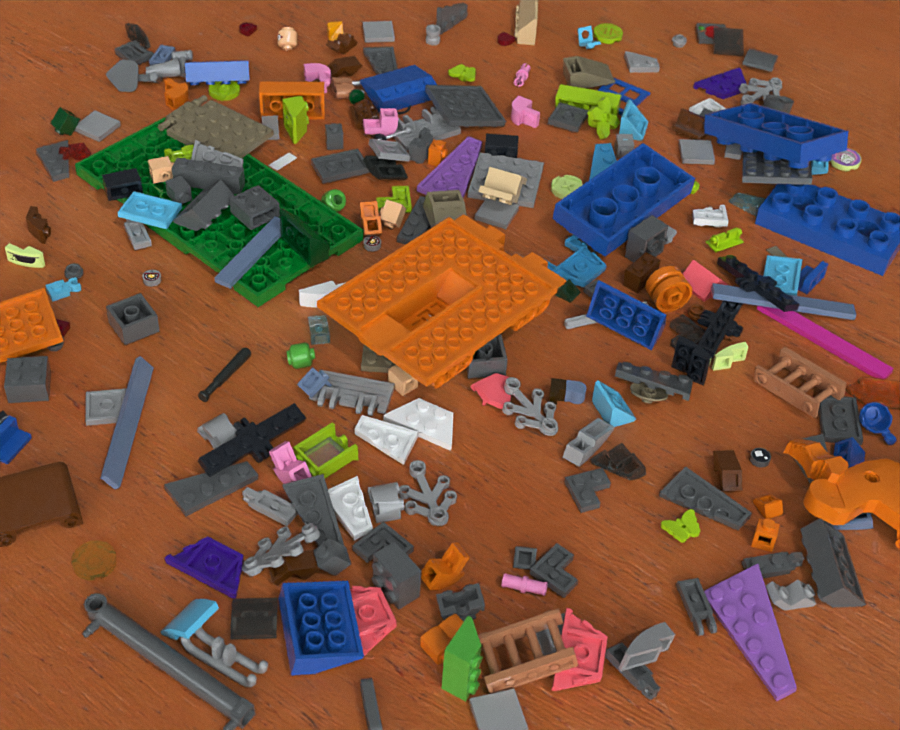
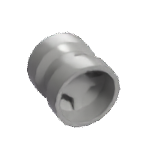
(433, 32)

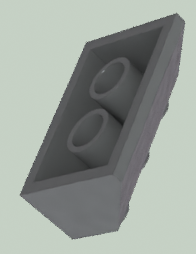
(205, 207)

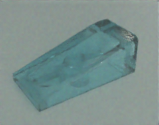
(747, 202)
(319, 329)

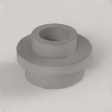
(679, 41)

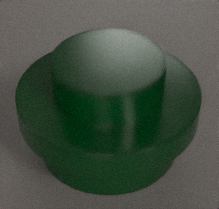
(355, 96)

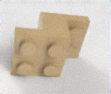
(502, 185)

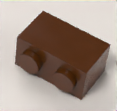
(640, 271)

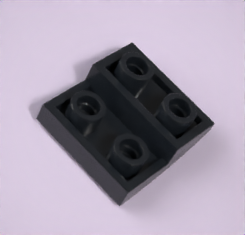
(691, 360)

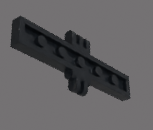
(763, 285)
(719, 325)
(251, 440)

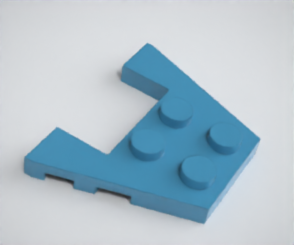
(581, 266)

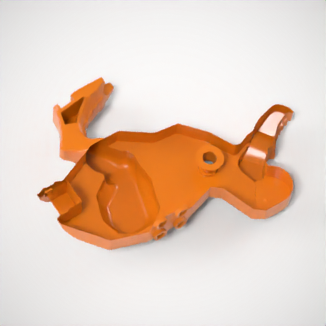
(845, 492)

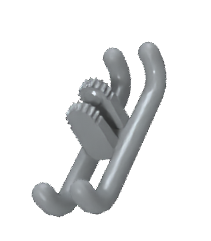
(223, 657)

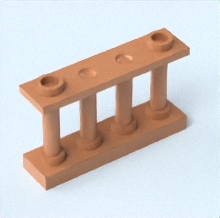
(806, 370)
(533, 670)

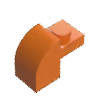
(175, 94)
(370, 218)
(445, 571)

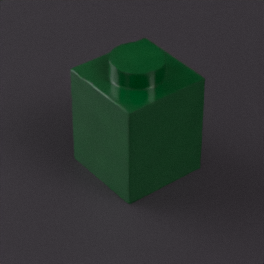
(64, 121)

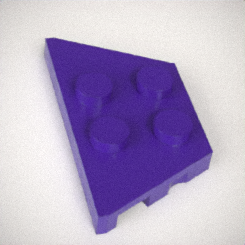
(723, 84)
(210, 564)

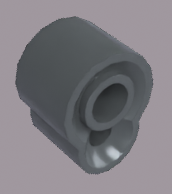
(778, 103)

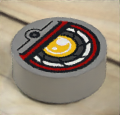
(372, 243)
(151, 278)

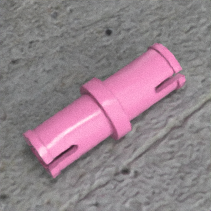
(522, 75)
(524, 584)

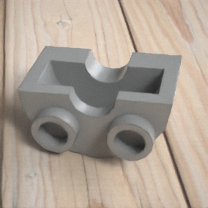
(217, 430)
(385, 502)

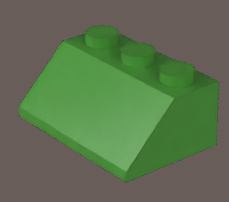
(462, 662)

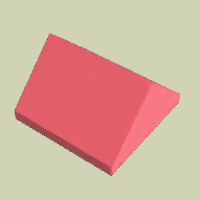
(701, 280)

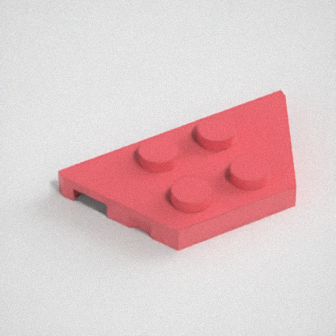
(372, 615)
(589, 650)

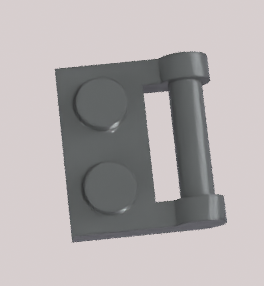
(133, 51)

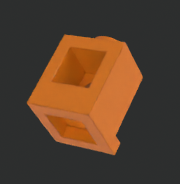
(437, 152)
(768, 529)

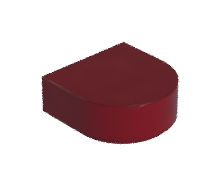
(247, 28)
(505, 39)

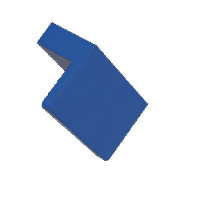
(811, 277)
(11, 439)
(850, 451)

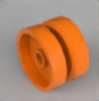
(668, 289)

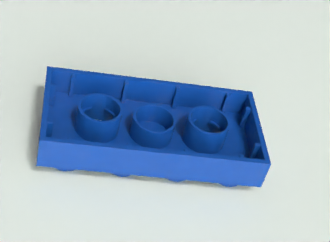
(776, 134)
(622, 198)
(833, 224)

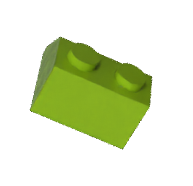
(295, 117)

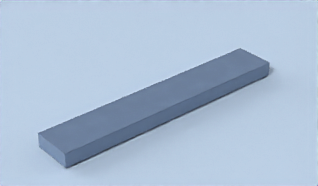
(249, 254)

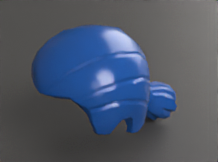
(877, 419)

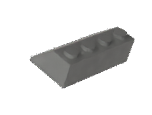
(831, 565)

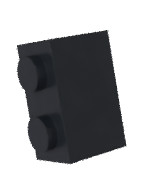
(501, 145)
(122, 184)

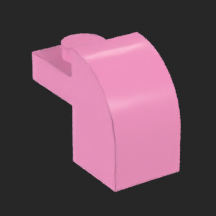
(318, 71)
(523, 112)
(385, 125)
(286, 464)

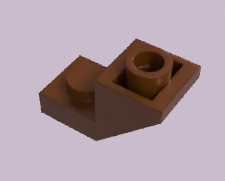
(343, 43)
(348, 64)
(37, 226)
(729, 470)
(301, 565)

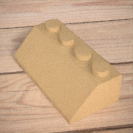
(526, 22)

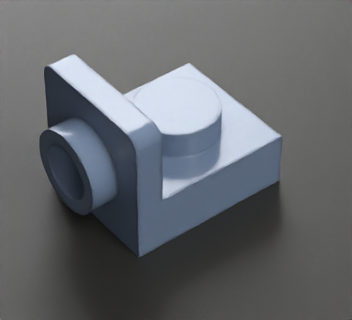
(313, 382)

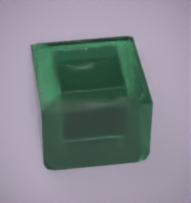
(568, 291)

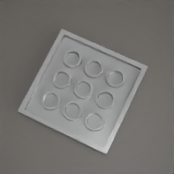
(529, 169)

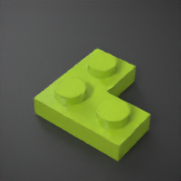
(400, 195)

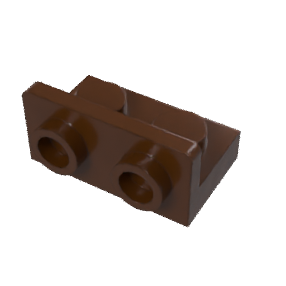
(363, 110)
(690, 124)

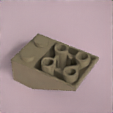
(586, 72)
(443, 204)

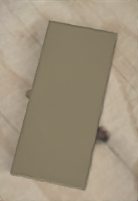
(775, 251)

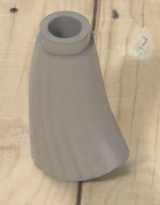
(166, 69)

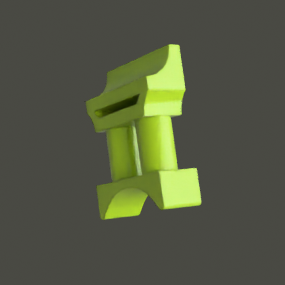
(185, 152)

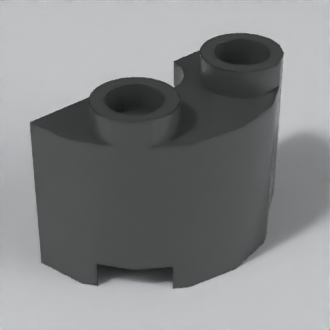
(419, 146)
(462, 603)

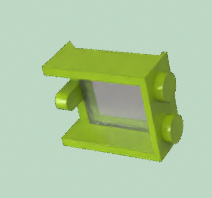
(325, 452)

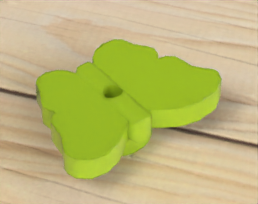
(463, 73)
(684, 527)

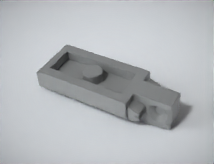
(137, 234)
(270, 505)

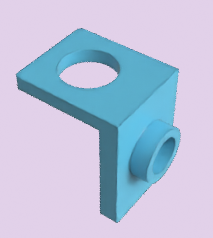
(588, 42)

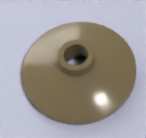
(647, 394)

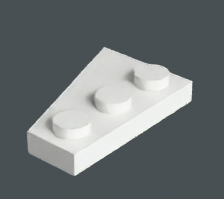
(387, 437)
(351, 508)

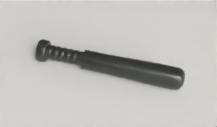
(237, 361)

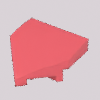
(492, 390)

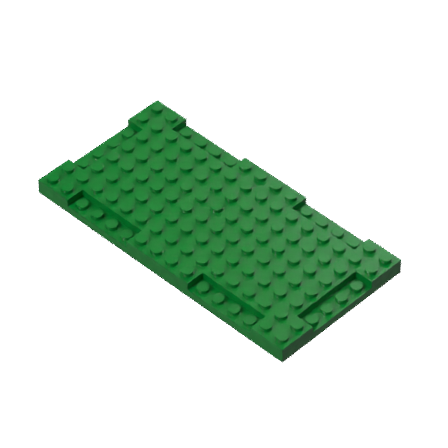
(227, 234)

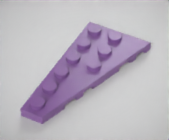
(454, 170)
(748, 617)

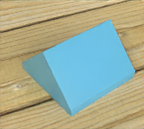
(633, 122)
(611, 405)

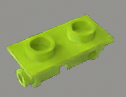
(724, 241)

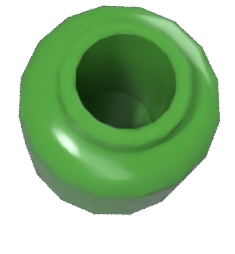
(334, 199)
(300, 355)

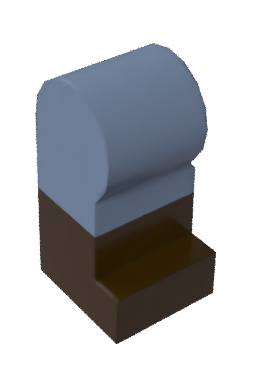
(567, 391)

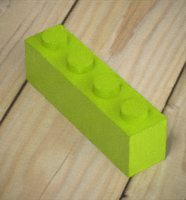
(586, 98)

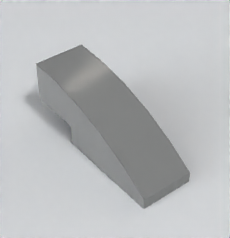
(587, 442)
(647, 646)

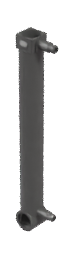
(169, 660)

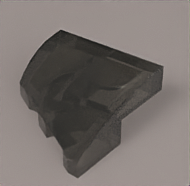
(134, 32)
(620, 462)

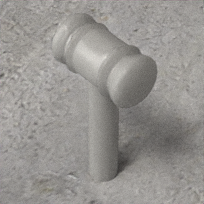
(182, 56)

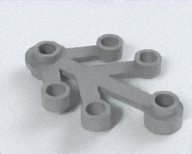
(773, 85)
(546, 425)
(417, 470)
(274, 558)

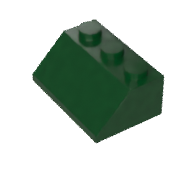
(303, 239)

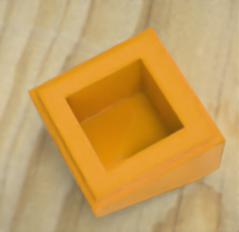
(334, 29)

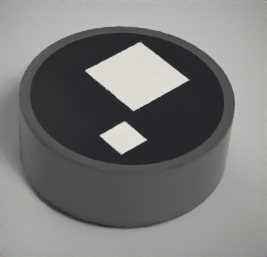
(760, 457)

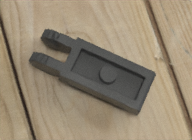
(696, 605)

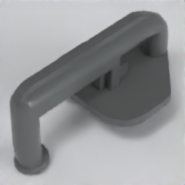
(125, 76)

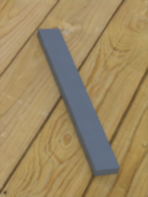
(807, 305)
(127, 423)

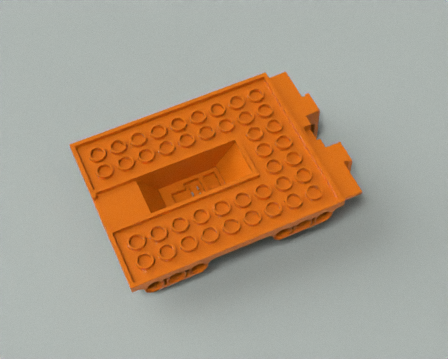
(442, 298)

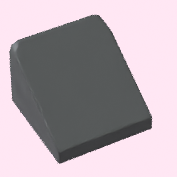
(524, 557)

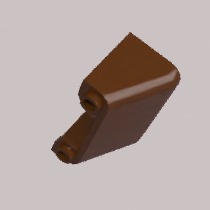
(36, 499)

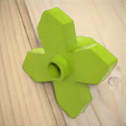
(602, 119)

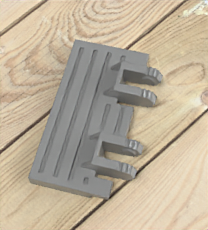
(435, 123)
(355, 391)

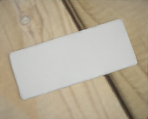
(281, 162)

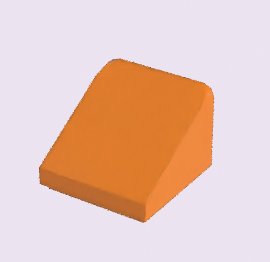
(769, 506)

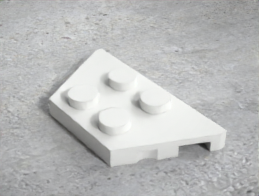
(428, 419)

